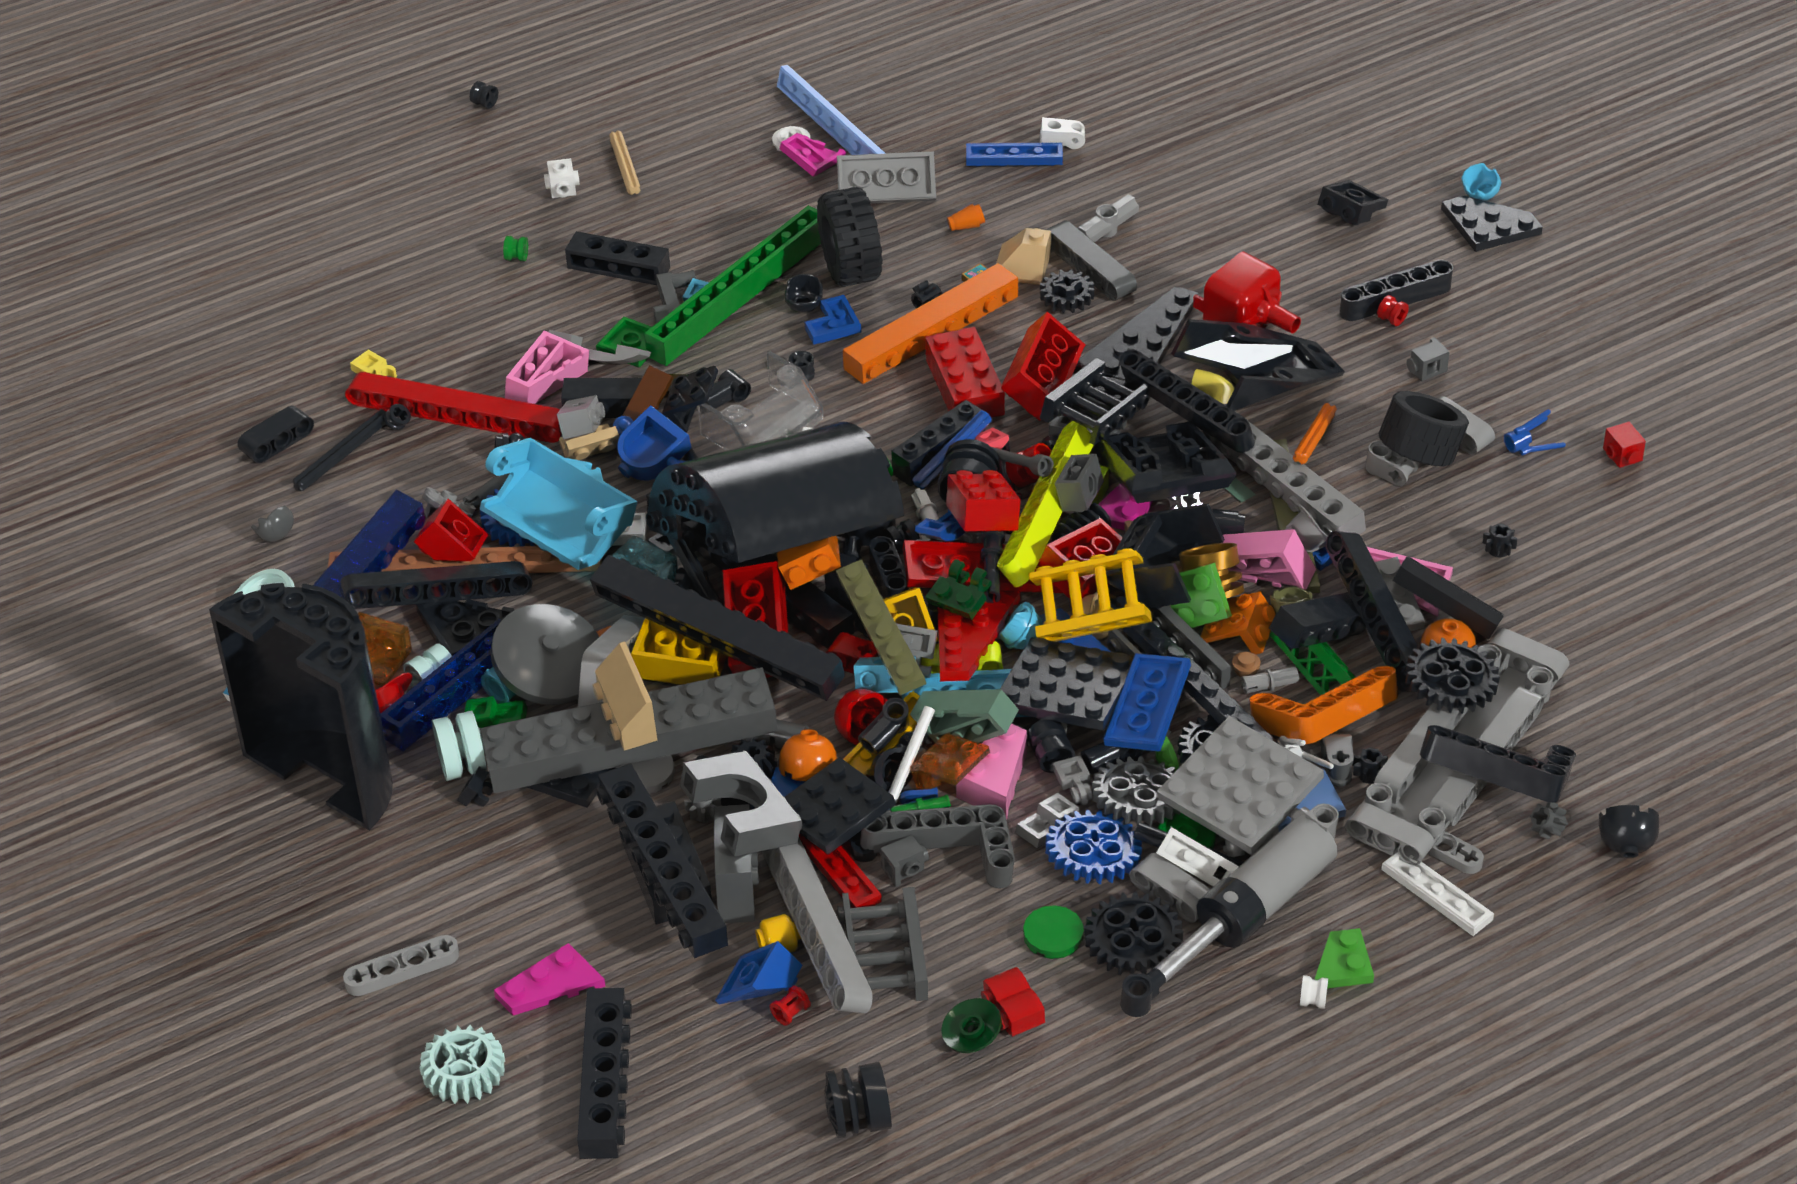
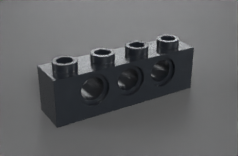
(616, 258)
(923, 446)

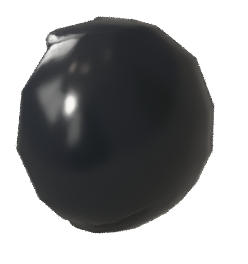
(803, 293)

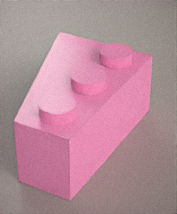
(544, 368)
(1272, 558)
(996, 775)

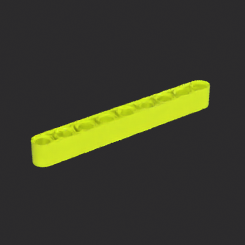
(1041, 510)

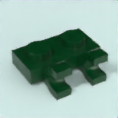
(954, 596)

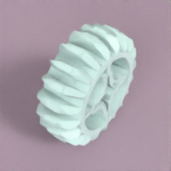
(462, 1056)

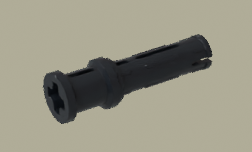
(990, 555)

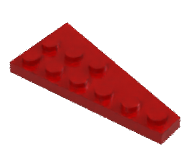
(966, 640)

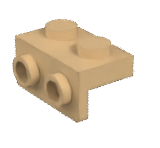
(601, 441)

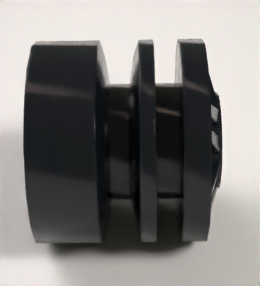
(968, 456)
(858, 1100)

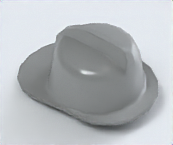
(1307, 530)

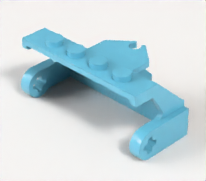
(557, 502)

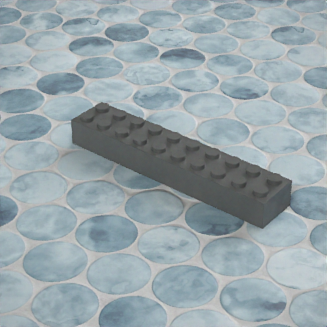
(582, 741)

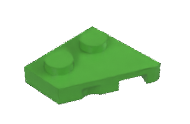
(1345, 960)

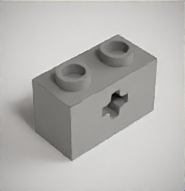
(580, 416)

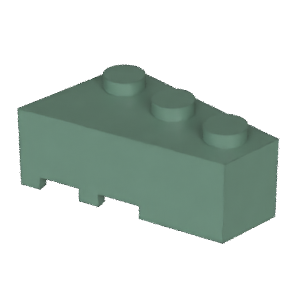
(967, 713)

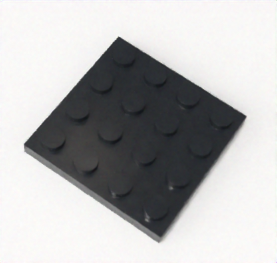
(1067, 682)

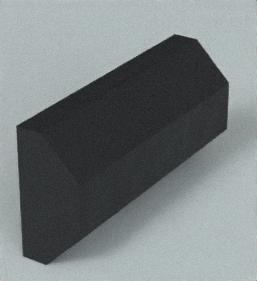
(1448, 597)

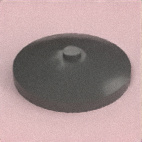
(541, 652)

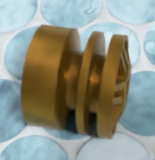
(1224, 555)

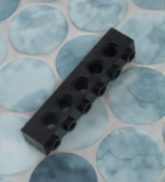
(602, 1073)

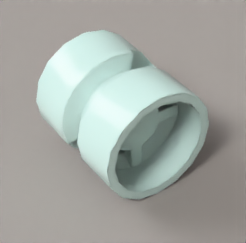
(421, 666)

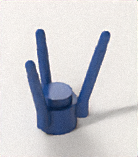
(1520, 437)

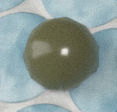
(1289, 596)

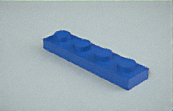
(1014, 154)

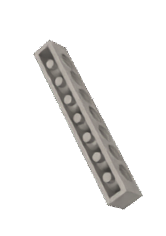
(1295, 484)

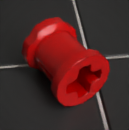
(790, 1005)

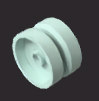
(463, 744)

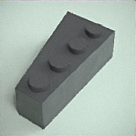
(733, 874)

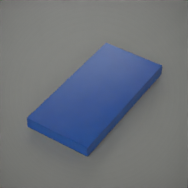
(1147, 702)

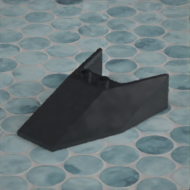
(1256, 359)

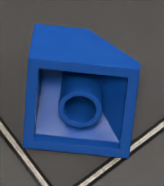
(760, 974)

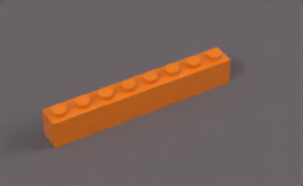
(943, 314)

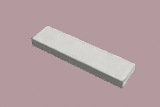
(1439, 893)

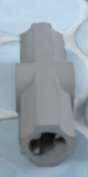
(1109, 217)

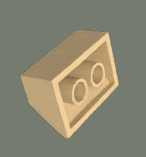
(625, 699)

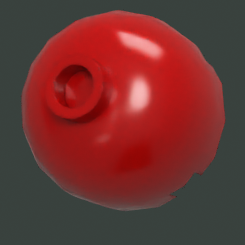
(856, 712)

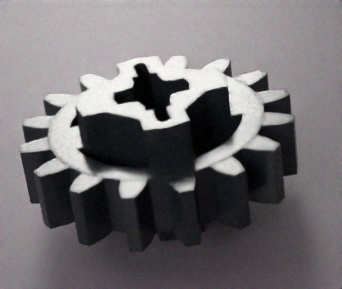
(1066, 291)

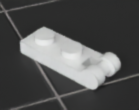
(1194, 857)

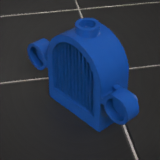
(649, 444)

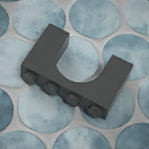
(740, 777)

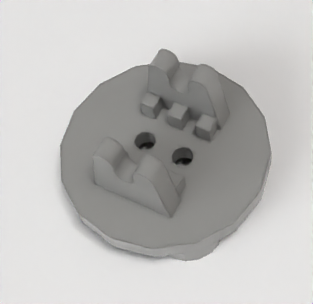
(436, 499)

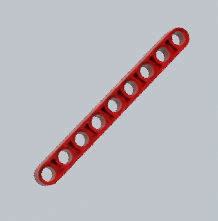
(456, 406)

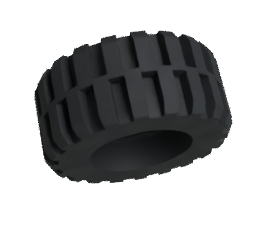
(849, 236)

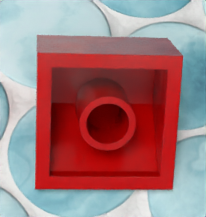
(450, 535)

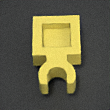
(372, 363)

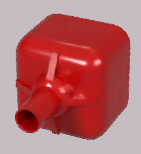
(1246, 293)

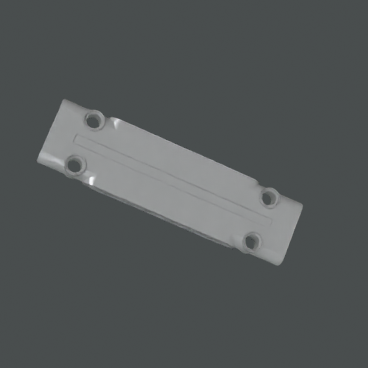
(1438, 795)

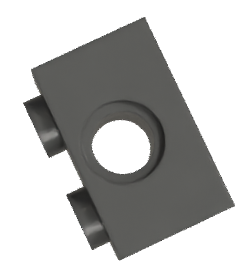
(1079, 482)

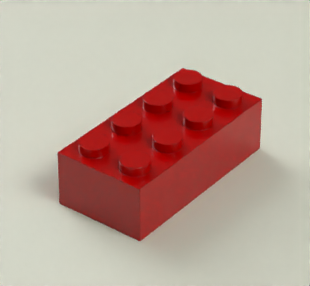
(1042, 363)
(964, 371)
(759, 595)

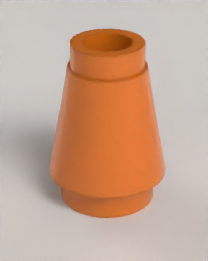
(966, 218)

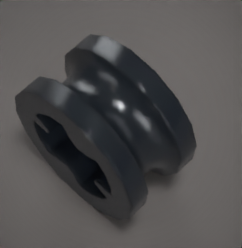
(393, 416)

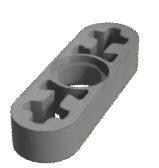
(1466, 852)

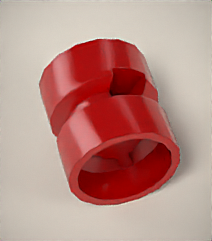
(1021, 475)

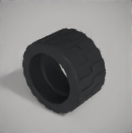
(1423, 428)

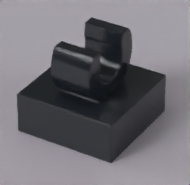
(474, 788)

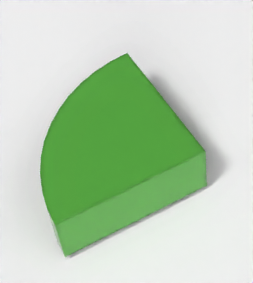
(1167, 755)

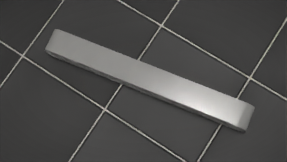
(819, 928)

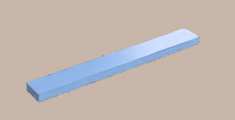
(825, 114)

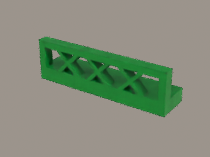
(1325, 655)

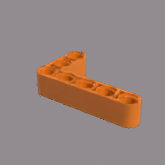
(1327, 712)

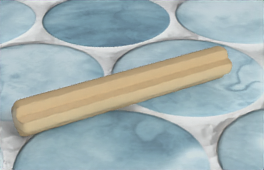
(624, 162)

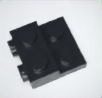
(1351, 201)

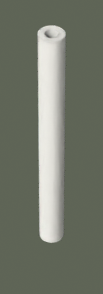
(911, 752)

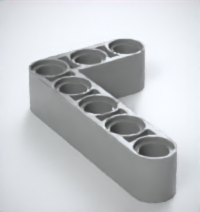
(623, 630)

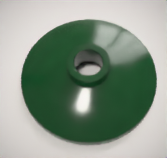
(965, 1018)

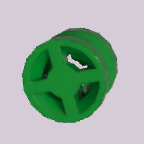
(515, 248)

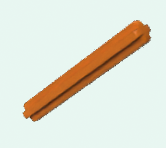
(1314, 433)

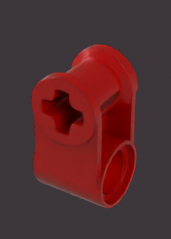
(850, 649)

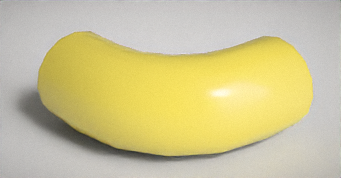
(1213, 385)

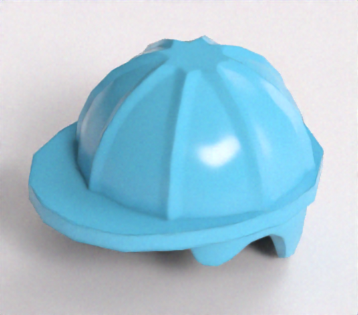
(1020, 627)

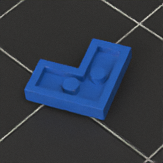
(838, 321)

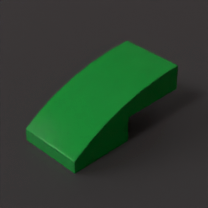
(490, 713)

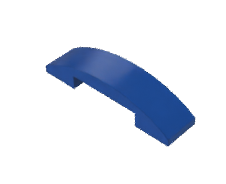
(944, 528)

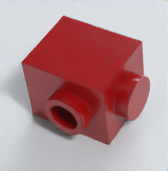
(1624, 444)

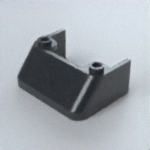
(1160, 540)

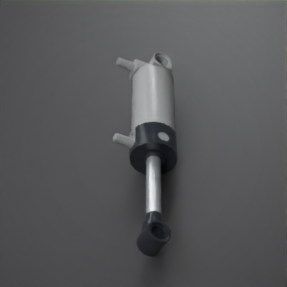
(1245, 898)

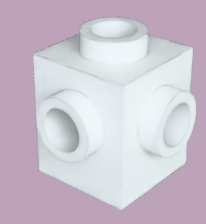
(561, 178)

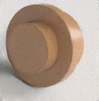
(1246, 663)

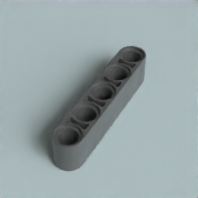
(1091, 260)

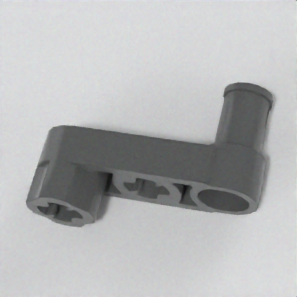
(666, 286)

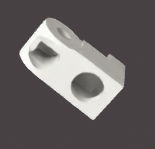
(1068, 132)

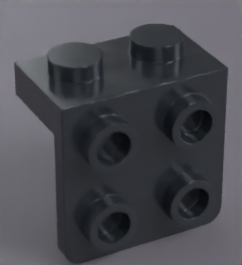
(687, 393)

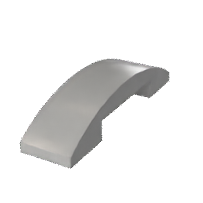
(622, 356)

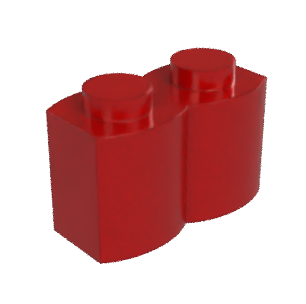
(1015, 1000)

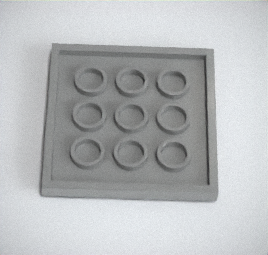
(1240, 784)

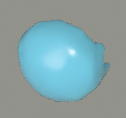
(1481, 182)

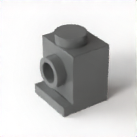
(1428, 360)
(903, 859)

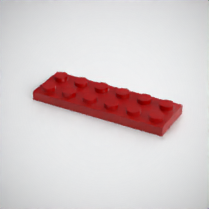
(931, 559)

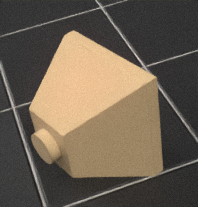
(1027, 255)

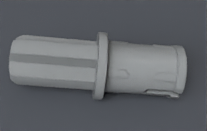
(1269, 679)

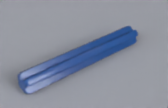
(934, 466)

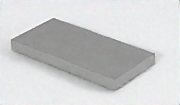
(890, 176)

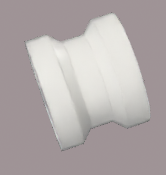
(1313, 992)

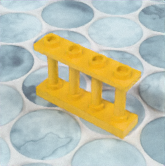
(1106, 617)

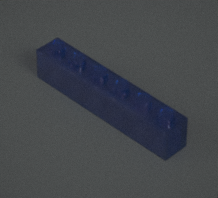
(377, 541)

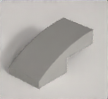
(1037, 826)

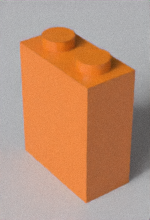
(809, 561)

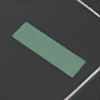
(1239, 490)

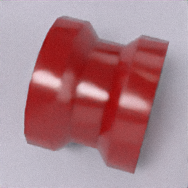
(1392, 310)

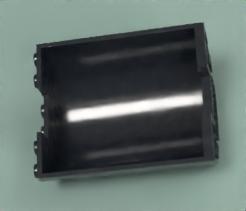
(778, 492)
(306, 691)

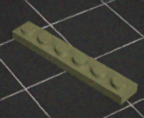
(881, 627)

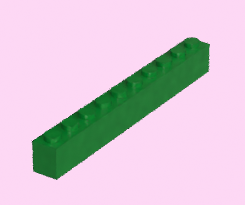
(733, 287)

